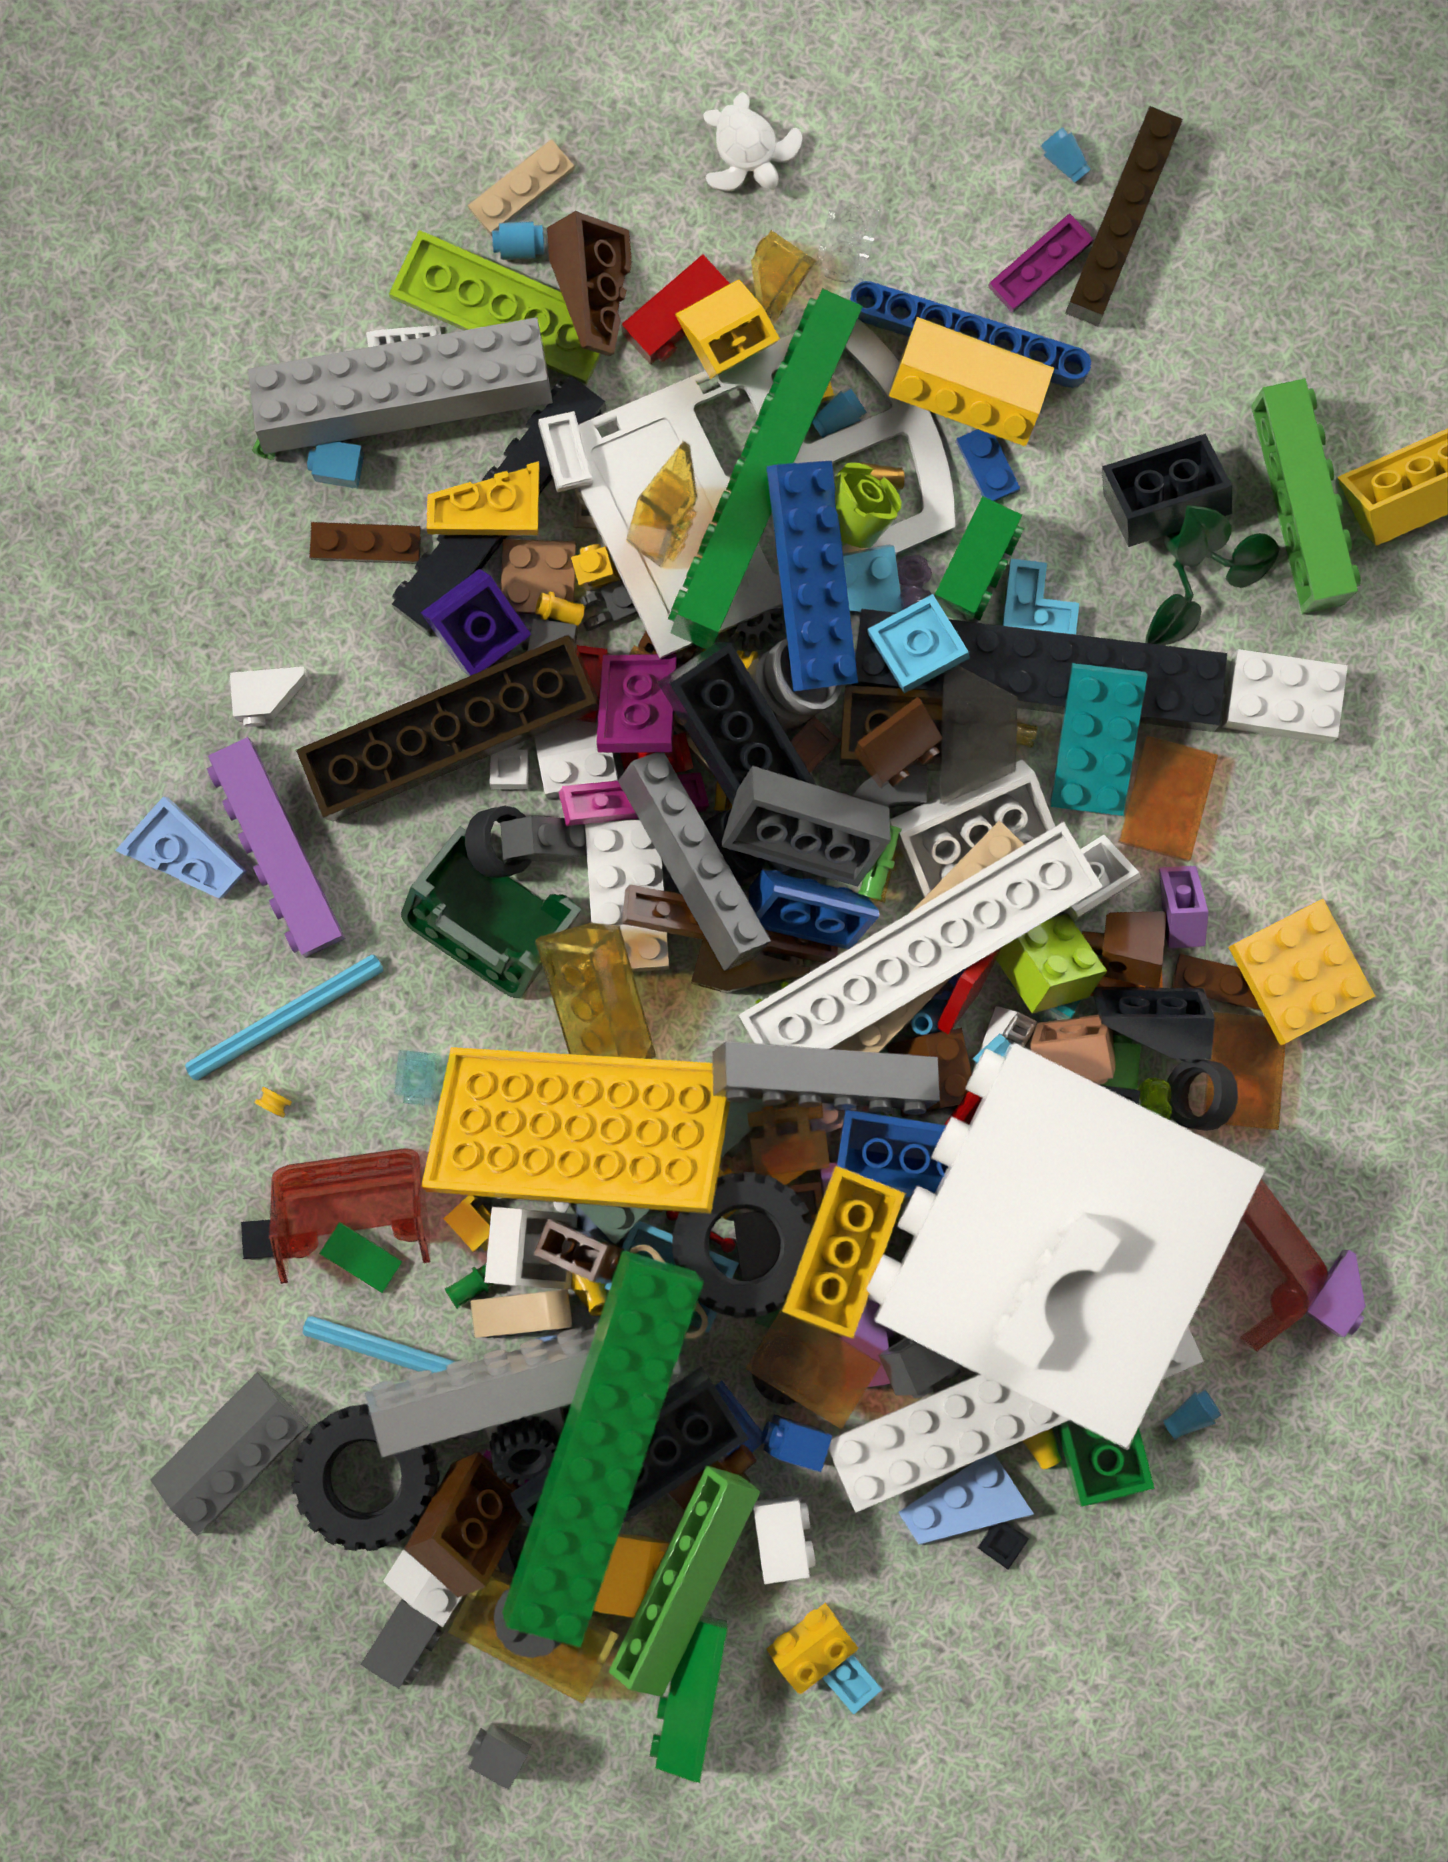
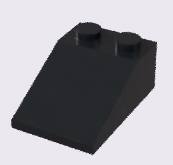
(1163, 1018)

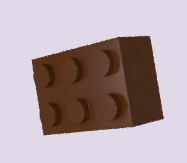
(466, 1526)

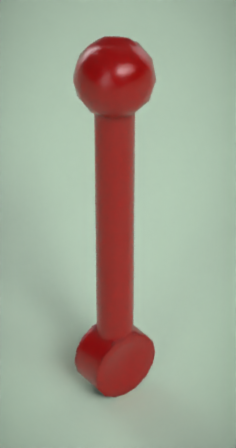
(727, 1244)

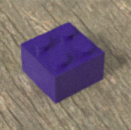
(476, 623)

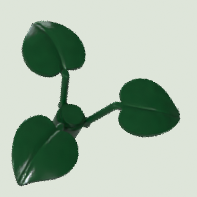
(1200, 537)

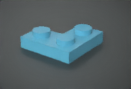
(1026, 605)

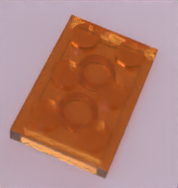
(1168, 798)
(1257, 1063)
(813, 1367)

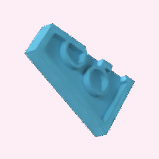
(873, 579)

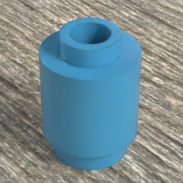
(518, 240)

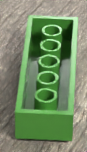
(1305, 496)

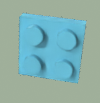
(918, 643)

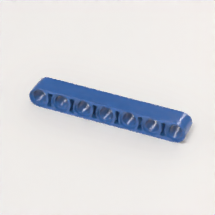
(958, 320)

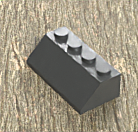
(806, 826)
(228, 1454)

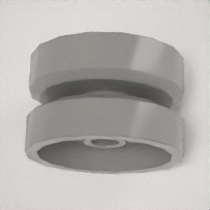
(774, 680)

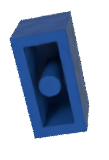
(796, 1442)

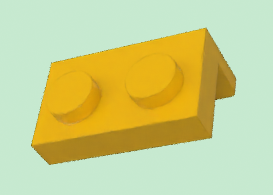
(812, 1648)

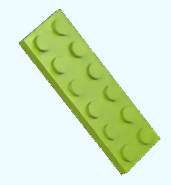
(480, 293)

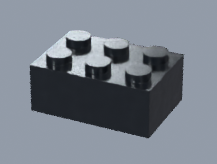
(1155, 487)

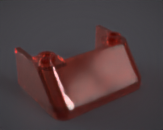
(353, 1189)
(1295, 1259)

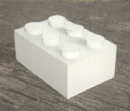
(1284, 696)

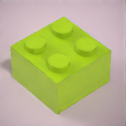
(1051, 964)

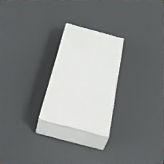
(565, 451)

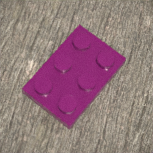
(633, 706)

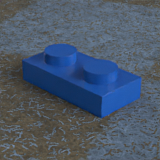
(987, 465)

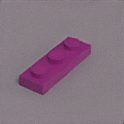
(1040, 263)

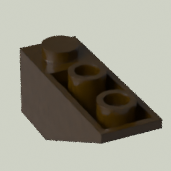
(752, 974)

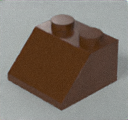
(899, 744)
(953, 1063)

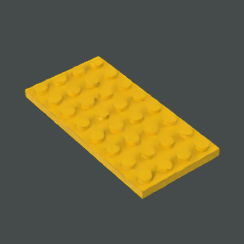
(578, 1130)

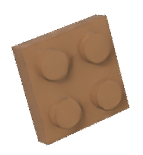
(534, 569)

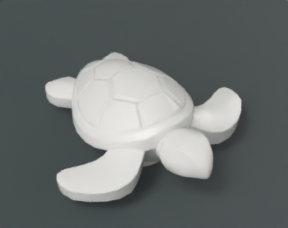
(748, 145)

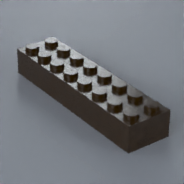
(448, 728)

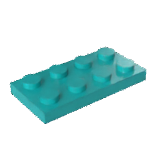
(1098, 739)

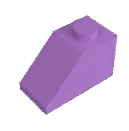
(1184, 907)
(1341, 1297)

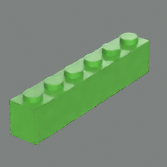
(684, 1581)

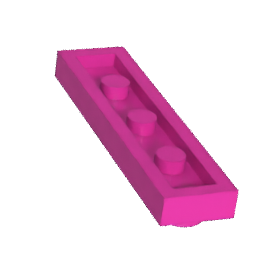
(608, 802)

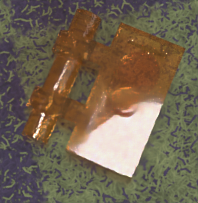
(788, 1151)

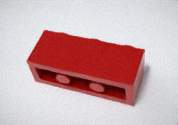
(654, 325)

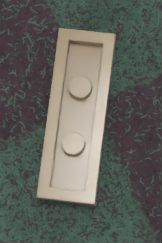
(521, 186)

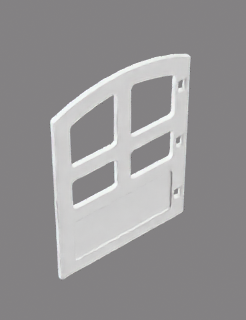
(661, 421)

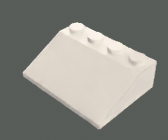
(940, 835)

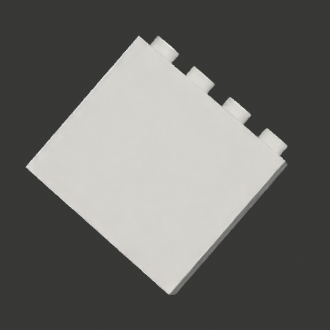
(1025, 1163)

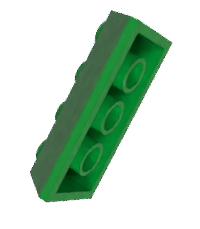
(690, 1703)

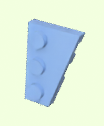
(180, 848)
(968, 1501)

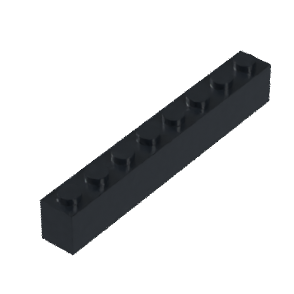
(462, 555)

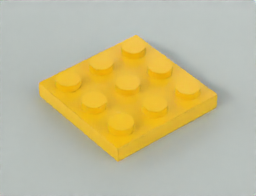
(1301, 971)

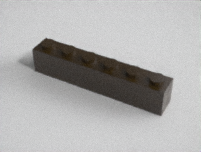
(1123, 216)

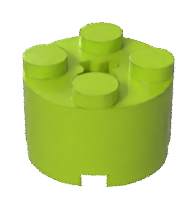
(864, 505)

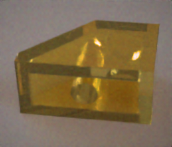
(778, 272)

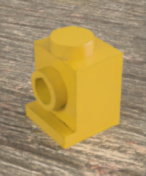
(594, 567)
(471, 1223)

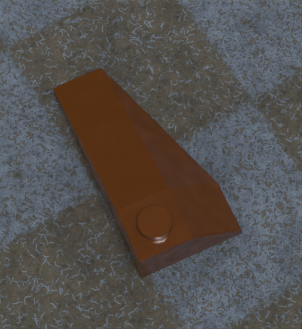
(590, 270)

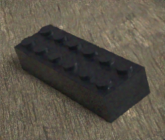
(730, 721)
(688, 1436)

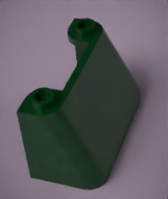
(484, 919)

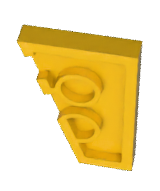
(489, 507)

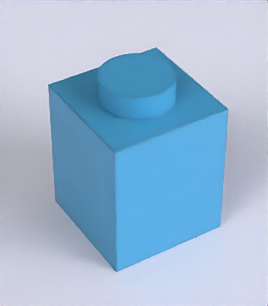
(336, 464)

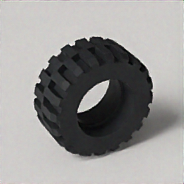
(794, 1227)
(329, 1514)

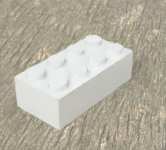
(620, 856)

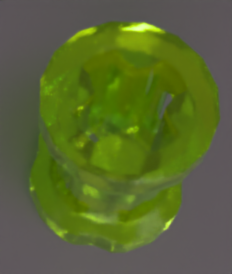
(1154, 1095)

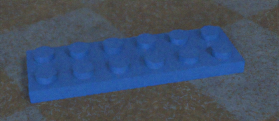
(812, 575)

